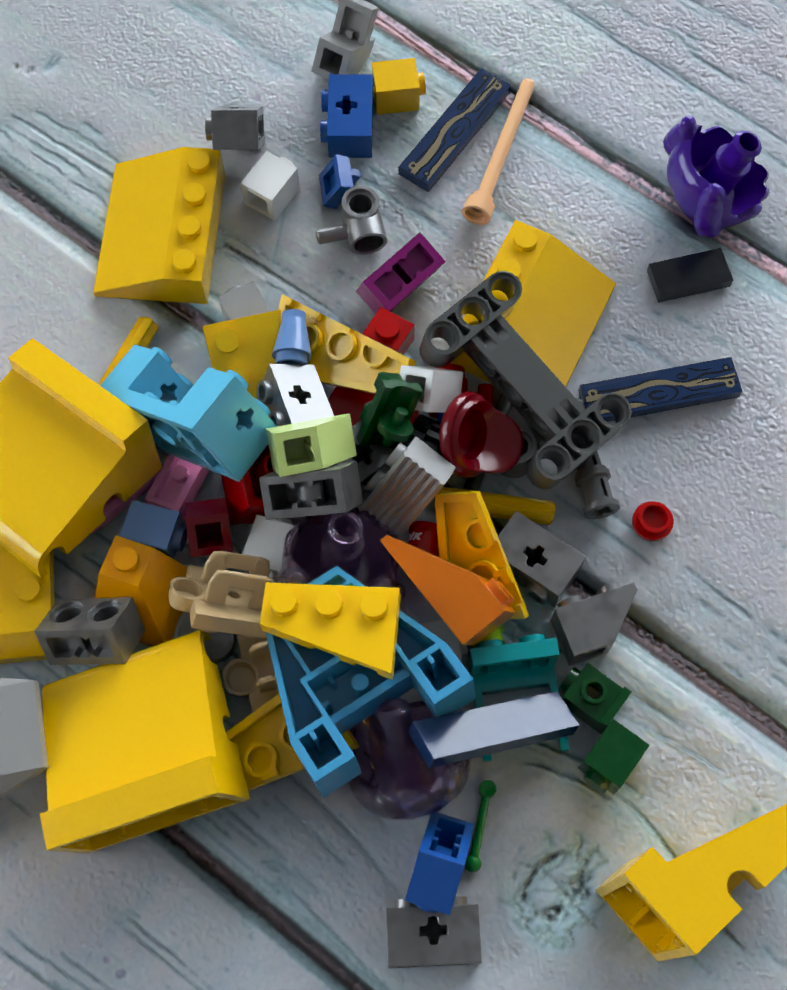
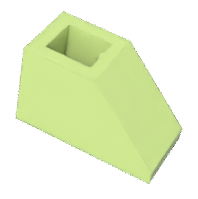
(311, 444)

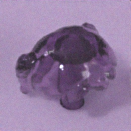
(343, 541)
(393, 774)

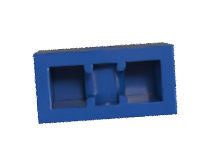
(349, 115)
(440, 863)

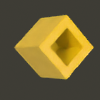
(397, 86)

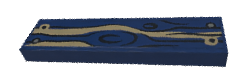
(454, 130)
(668, 388)

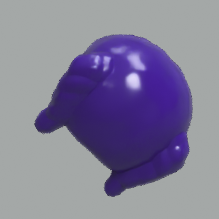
(715, 175)

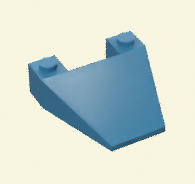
(331, 696)

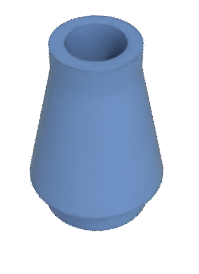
(292, 340)

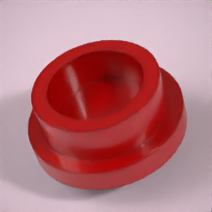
(652, 521)

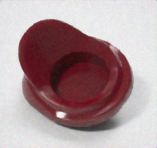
(478, 437)

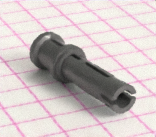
(594, 484)

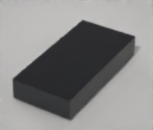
(689, 275)

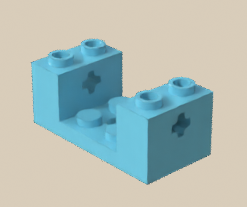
(202, 423)

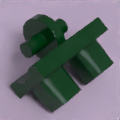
(388, 415)

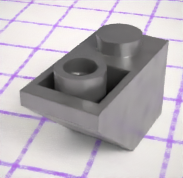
(592, 624)

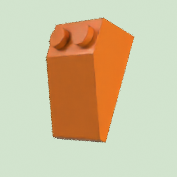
(463, 599)

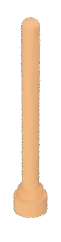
(480, 205)

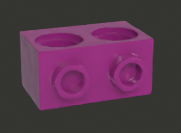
(400, 274)

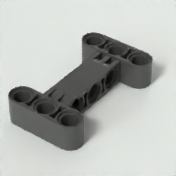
(523, 378)

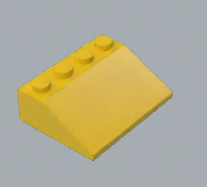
(162, 227)
(557, 302)

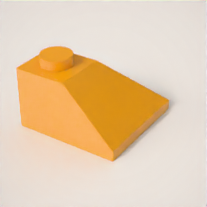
(145, 576)

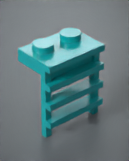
(514, 668)

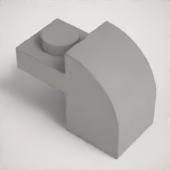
(349, 42)

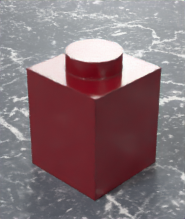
(208, 527)

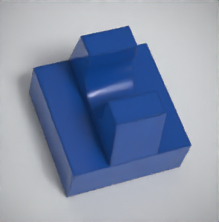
(336, 180)

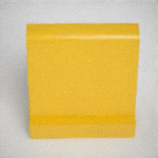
(63, 455)
(137, 747)
(688, 900)

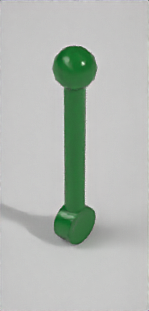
(487, 790)

